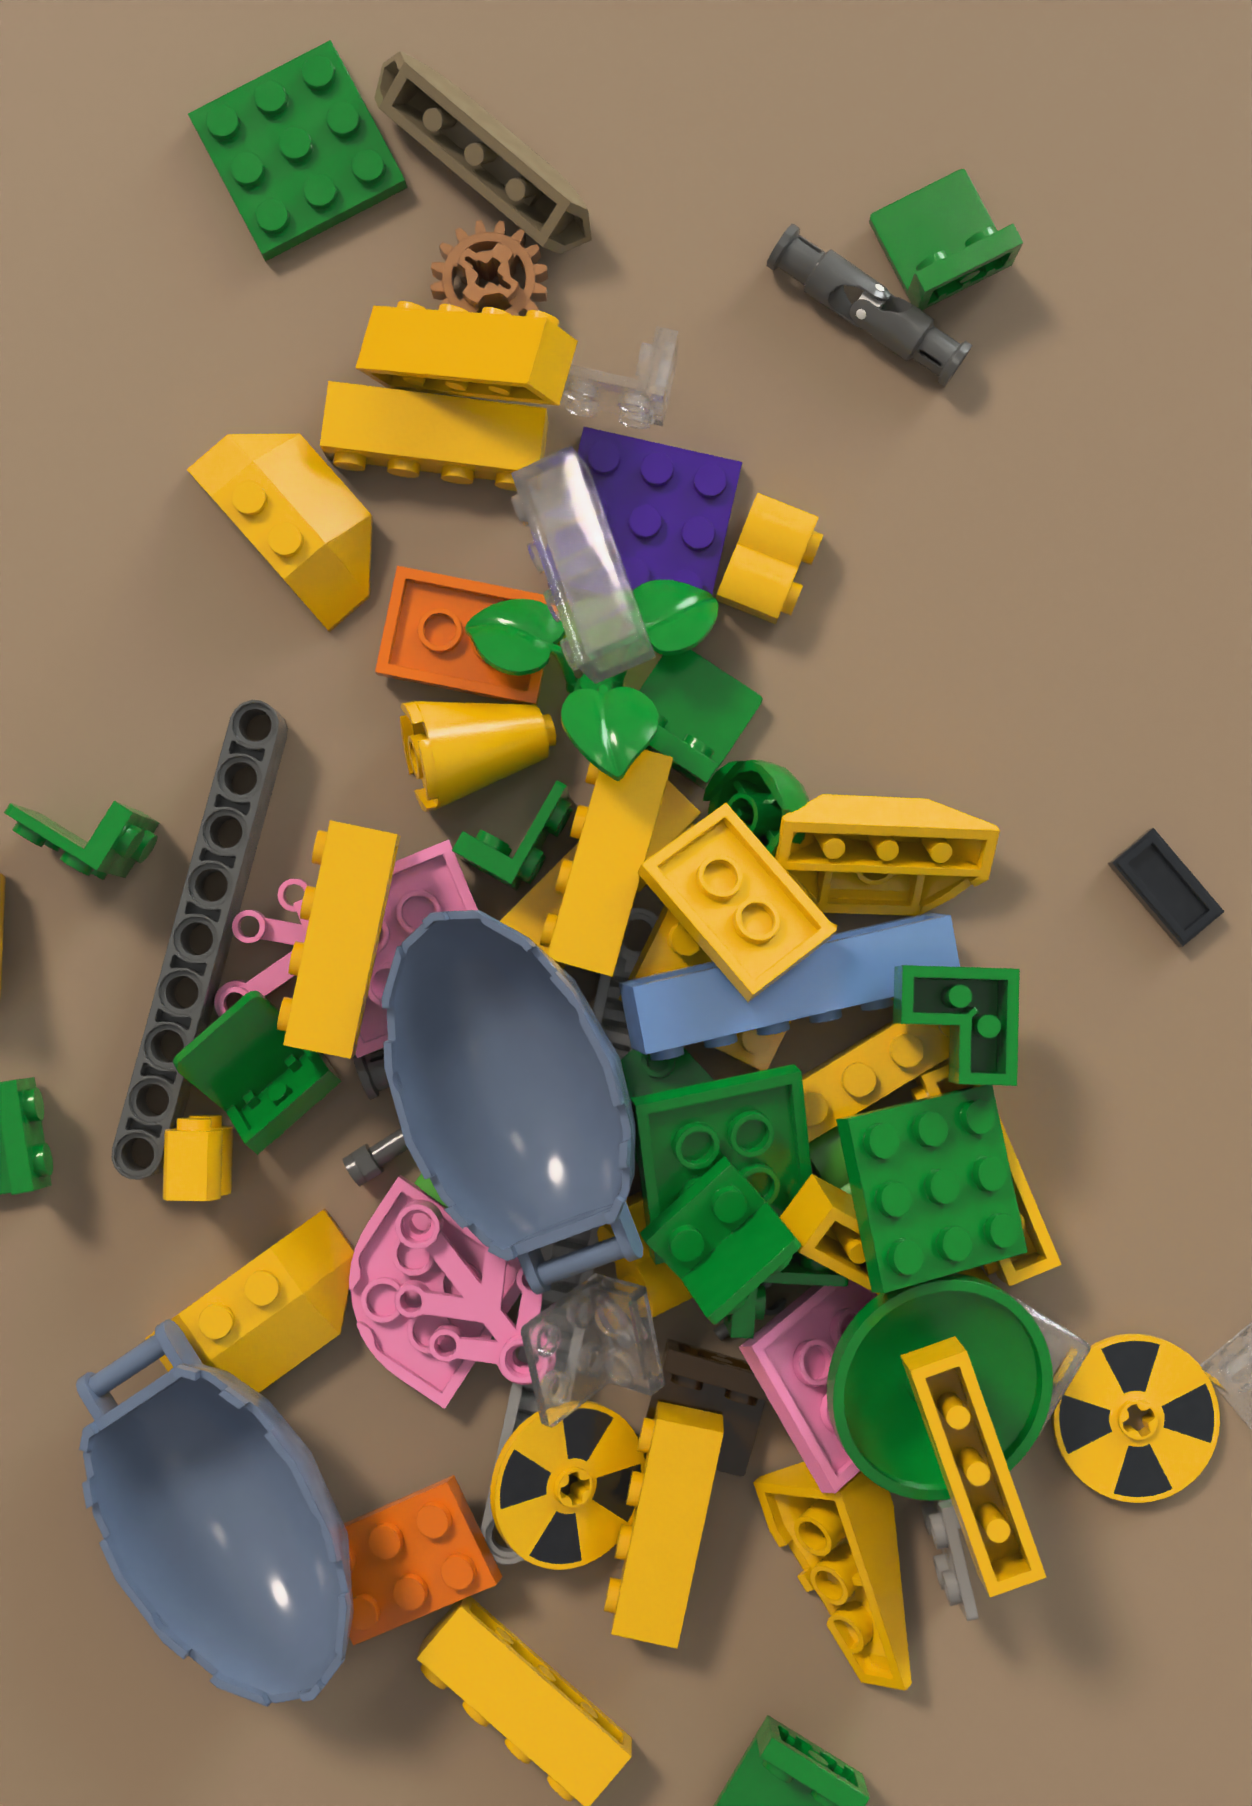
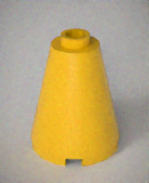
(470, 745)

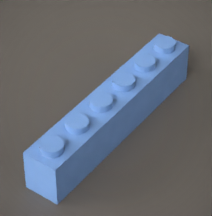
(846, 971)

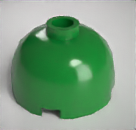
(759, 796)

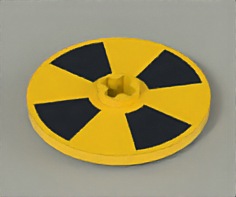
(1176, 1431)
(533, 1467)

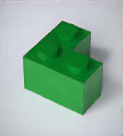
(981, 1015)

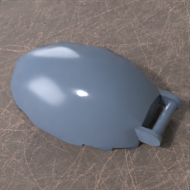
(510, 1094)
(218, 1523)

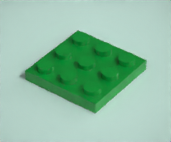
(298, 150)
(747, 1118)
(931, 1187)

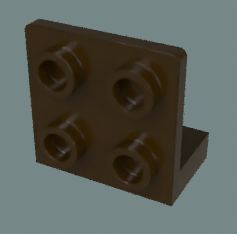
(715, 1385)

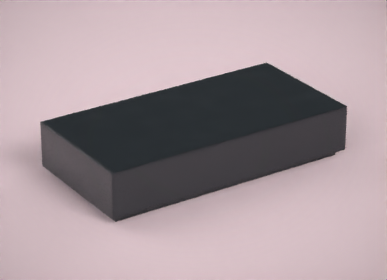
(1166, 887)

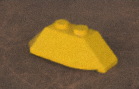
(294, 517)
(884, 853)
(274, 1306)

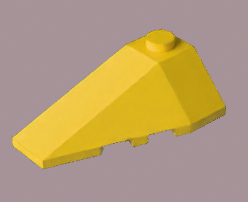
(851, 1562)

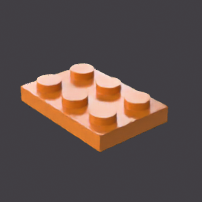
(428, 640)
(415, 1559)

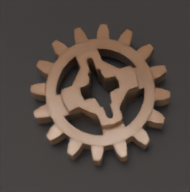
(501, 261)

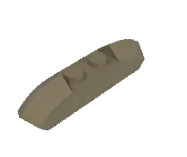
(483, 153)

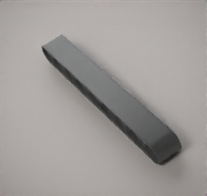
(194, 910)

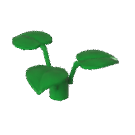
(605, 718)

